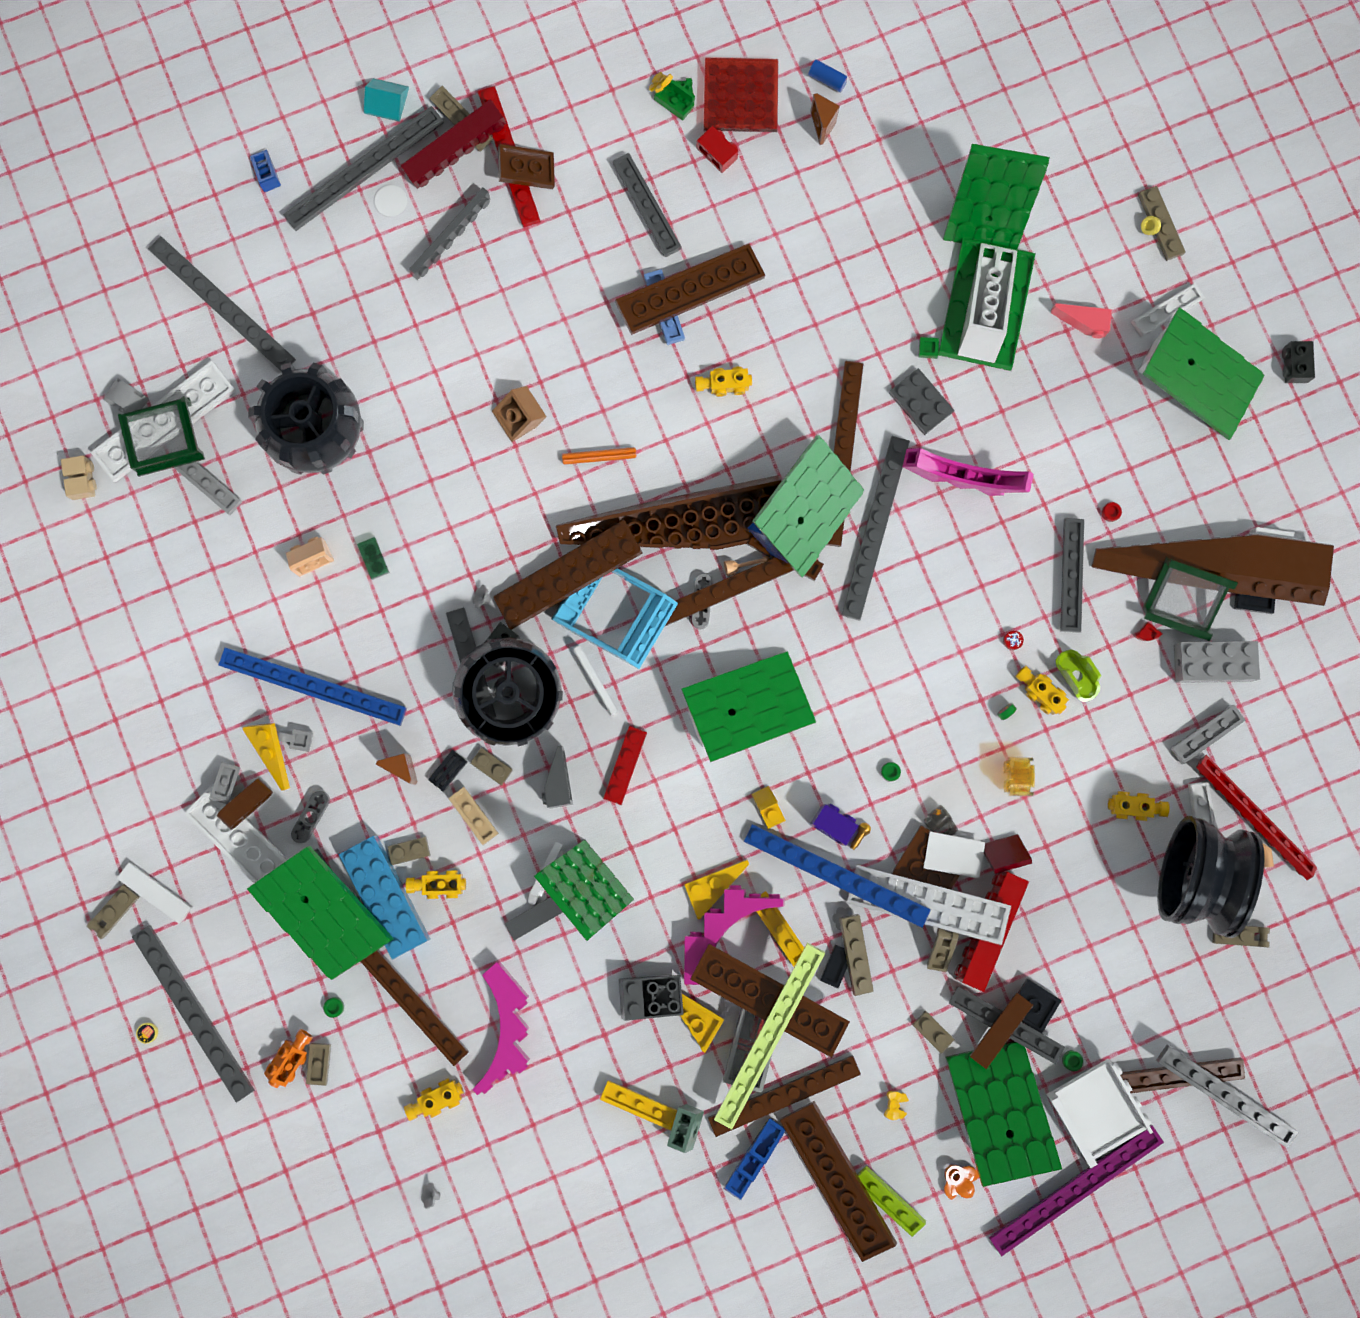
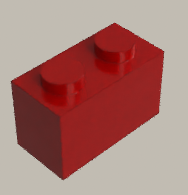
(717, 149)

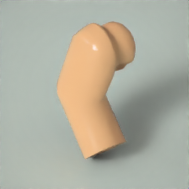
(1268, 857)

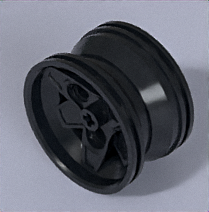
(1210, 877)

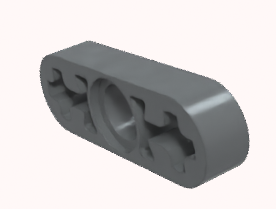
(308, 832)

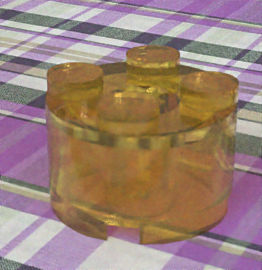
(1019, 776)

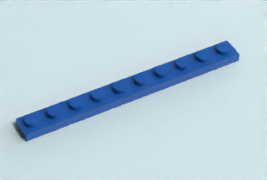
(312, 686)
(837, 876)

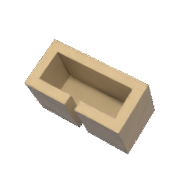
(80, 480)

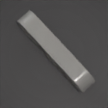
(706, 616)

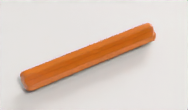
(599, 455)

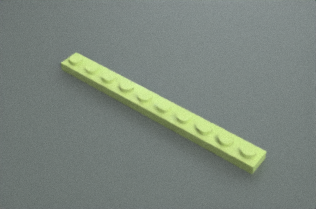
(769, 1035)

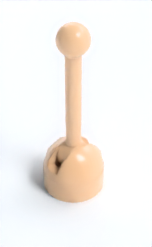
(732, 567)

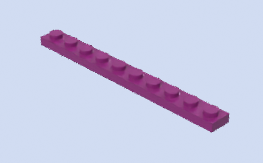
(1075, 1191)

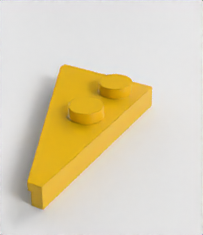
(267, 745)
(709, 889)
(701, 1022)

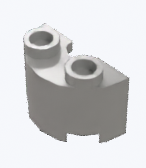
(125, 396)

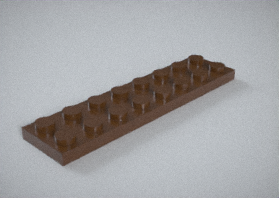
(690, 289)
(567, 575)
(758, 994)
(838, 1181)

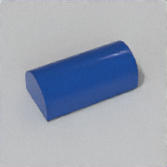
(828, 75)

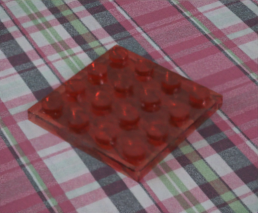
(741, 94)

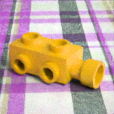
(729, 384)
(1046, 696)
(1134, 806)
(443, 884)
(438, 1099)

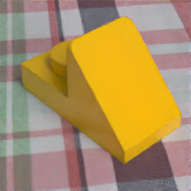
(768, 807)

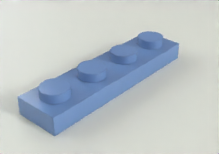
(670, 328)

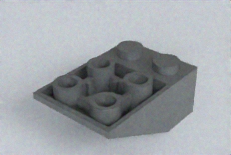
(650, 997)

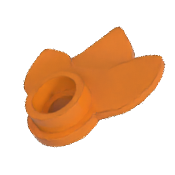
(960, 1184)

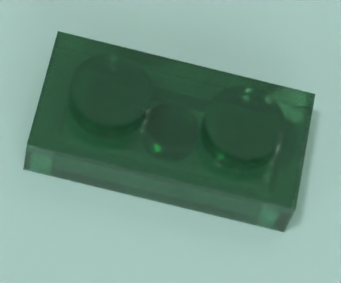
(373, 558)

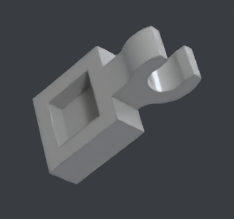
(298, 740)

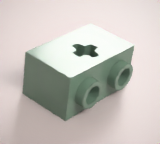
(685, 1128)

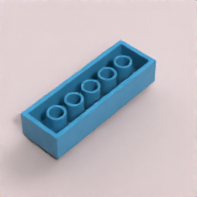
(384, 895)

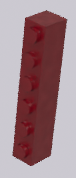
(454, 144)

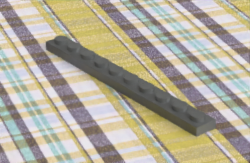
(363, 168)
(220, 303)
(875, 528)
(193, 1013)

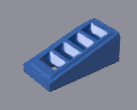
(268, 181)

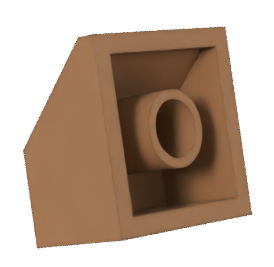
(519, 413)

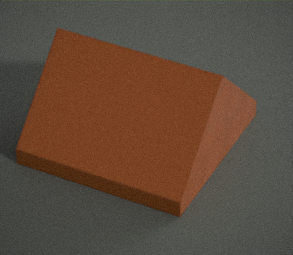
(824, 116)
(400, 766)

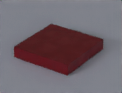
(1006, 854)

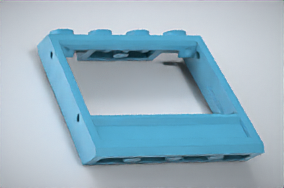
(642, 632)

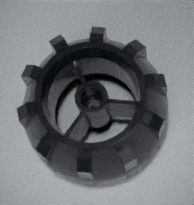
(328, 448)
(540, 713)

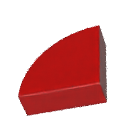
(1148, 633)

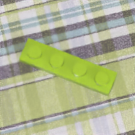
(891, 1202)

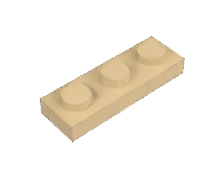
(473, 816)

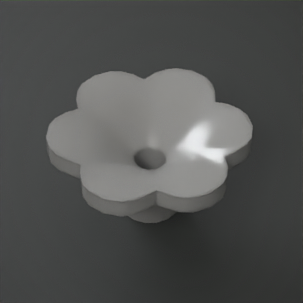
(481, 596)
(841, 912)
(429, 1195)

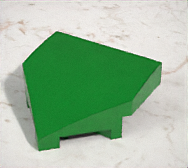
(677, 97)

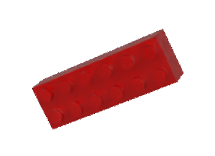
(982, 955)

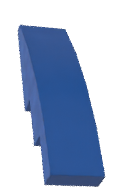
(754, 1159)

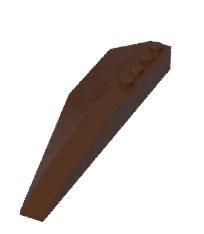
(694, 520)
(1258, 562)

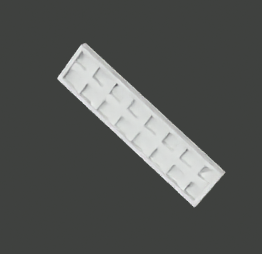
(949, 908)

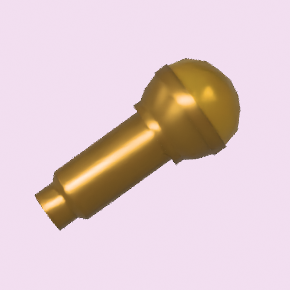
(863, 830)

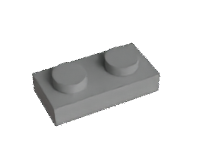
(224, 783)

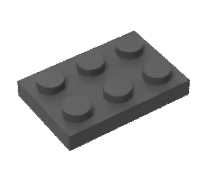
(921, 401)

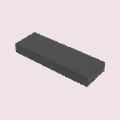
(533, 918)

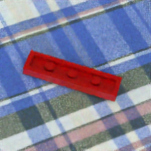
(625, 765)

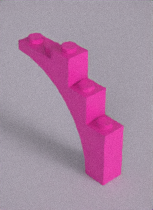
(965, 476)
(717, 923)
(509, 1055)

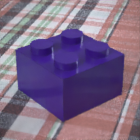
(834, 824)

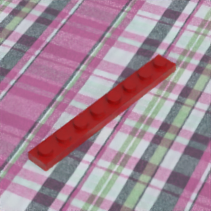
(521, 193)
(1256, 817)

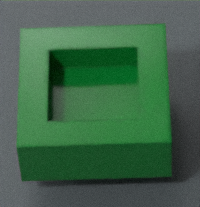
(928, 347)

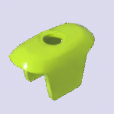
(1089, 685)

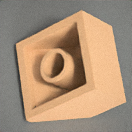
(309, 556)

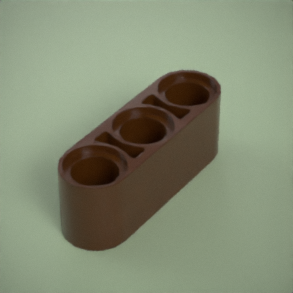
(244, 804)

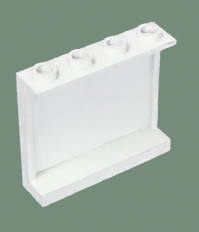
(1099, 1110)

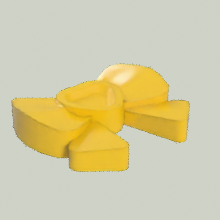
(660, 81)
(893, 1106)

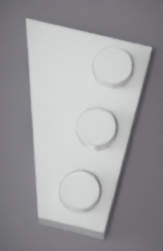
(537, 890)

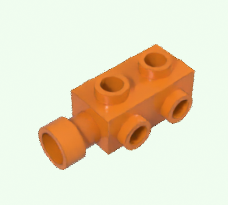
(287, 1060)

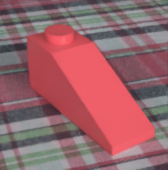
(1088, 320)

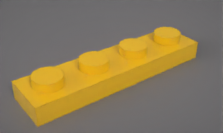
(781, 932)
(639, 1105)

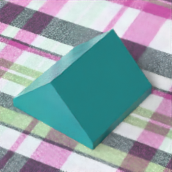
(385, 99)

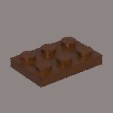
(526, 166)

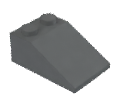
(558, 785)

